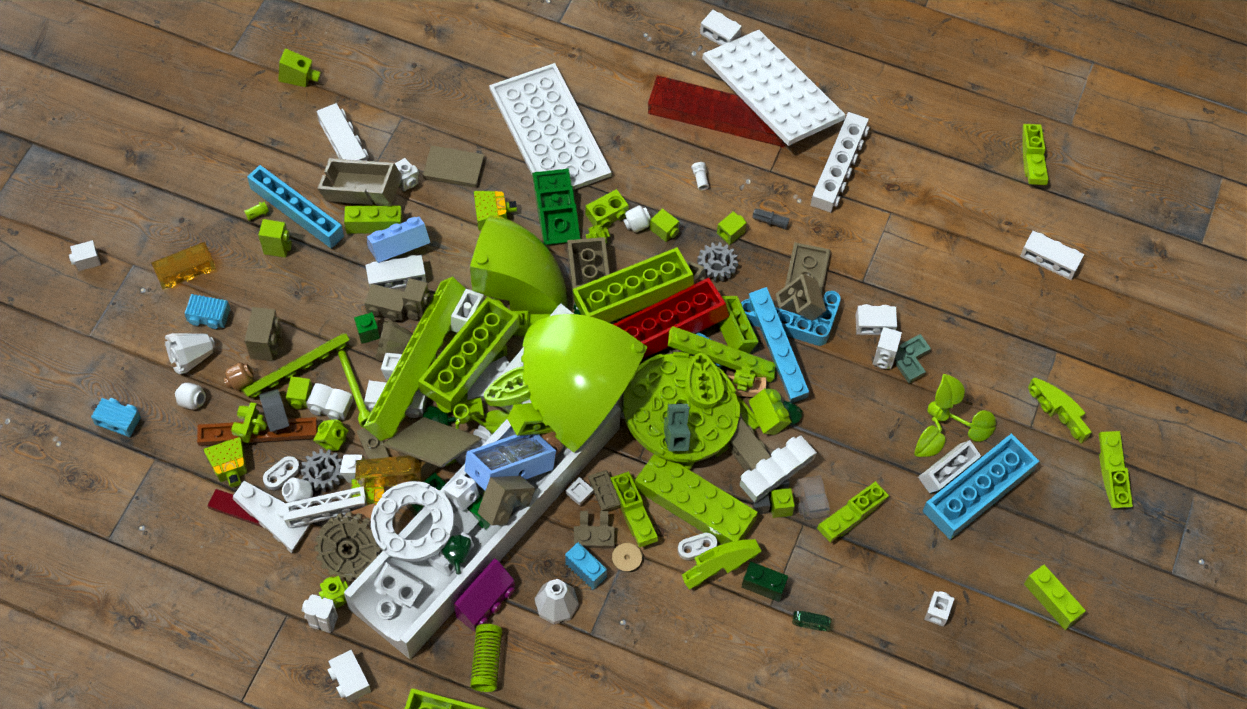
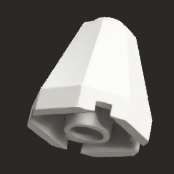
(188, 350)
(556, 601)

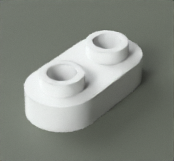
(280, 473)
(696, 546)

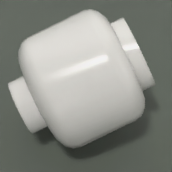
(637, 219)
(190, 396)
(297, 489)

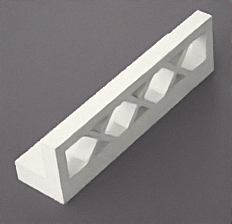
(326, 510)

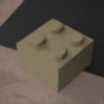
(263, 334)

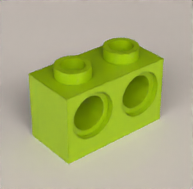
(604, 207)

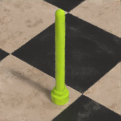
(364, 413)

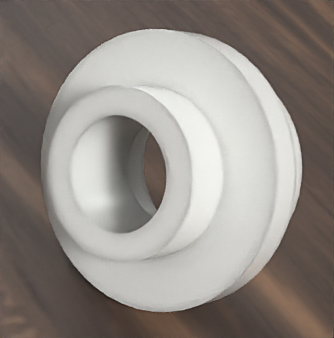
(393, 608)

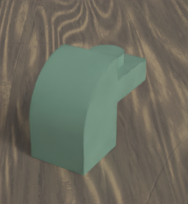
(675, 427)

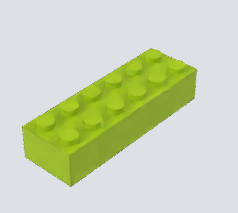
(634, 287)
(469, 353)
(695, 500)

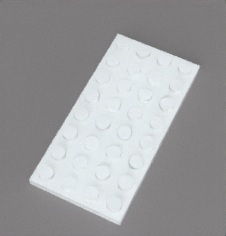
(773, 87)
(549, 125)

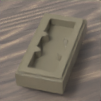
(372, 446)
(604, 491)

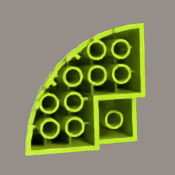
(516, 268)
(577, 372)

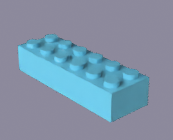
(980, 486)

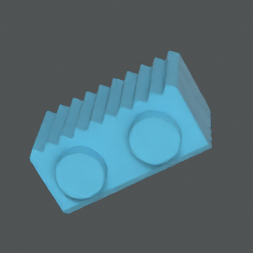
(207, 311)
(116, 417)
(585, 566)

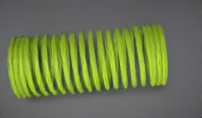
(485, 678)

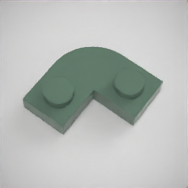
(907, 358)

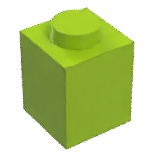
(664, 225)
(731, 227)
(298, 392)
(781, 503)

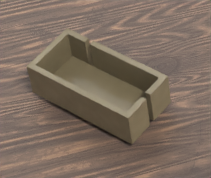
(360, 182)

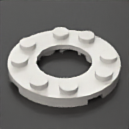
(400, 496)

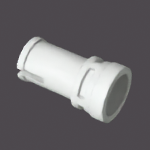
(699, 171)

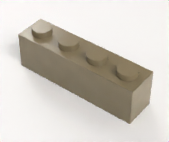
(746, 446)

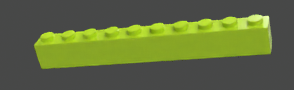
(414, 361)

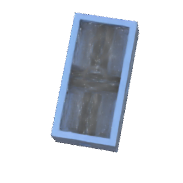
(511, 456)

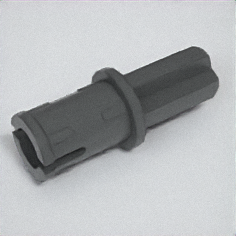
(770, 218)

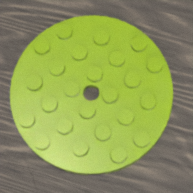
(661, 383)

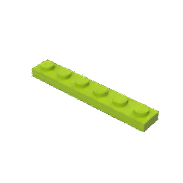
(720, 353)
(289, 369)

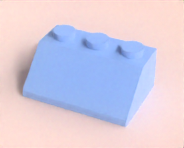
(398, 239)

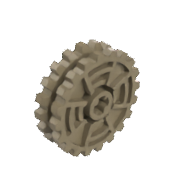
(333, 549)

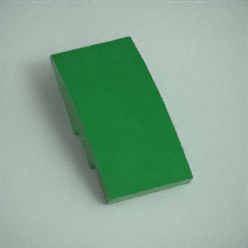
(556, 206)

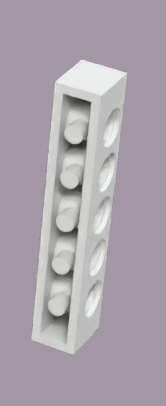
(827, 199)

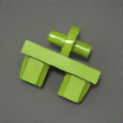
(252, 422)

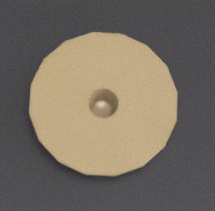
(627, 557)

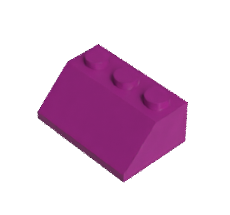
(484, 595)

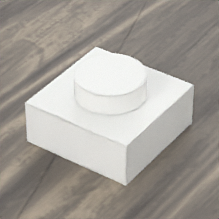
(579, 491)

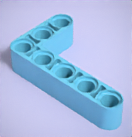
(795, 321)

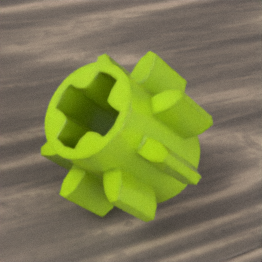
(598, 232)
(744, 378)

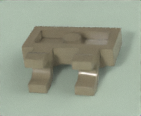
(594, 536)

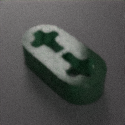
(811, 621)

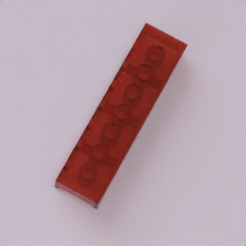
(709, 110)

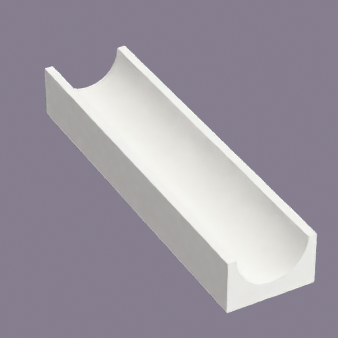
(435, 603)

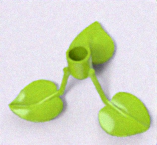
(948, 393)
(493, 419)

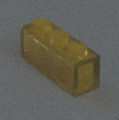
(183, 265)
(387, 471)

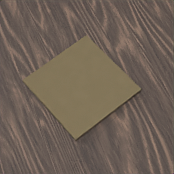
(432, 442)

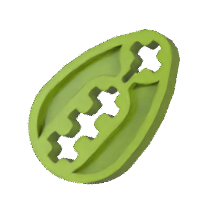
(693, 383)
(502, 391)

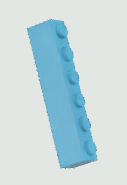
(295, 206)
(778, 345)

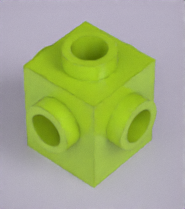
(331, 435)
(334, 589)

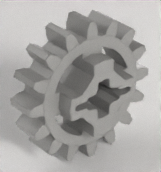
(717, 261)
(325, 477)

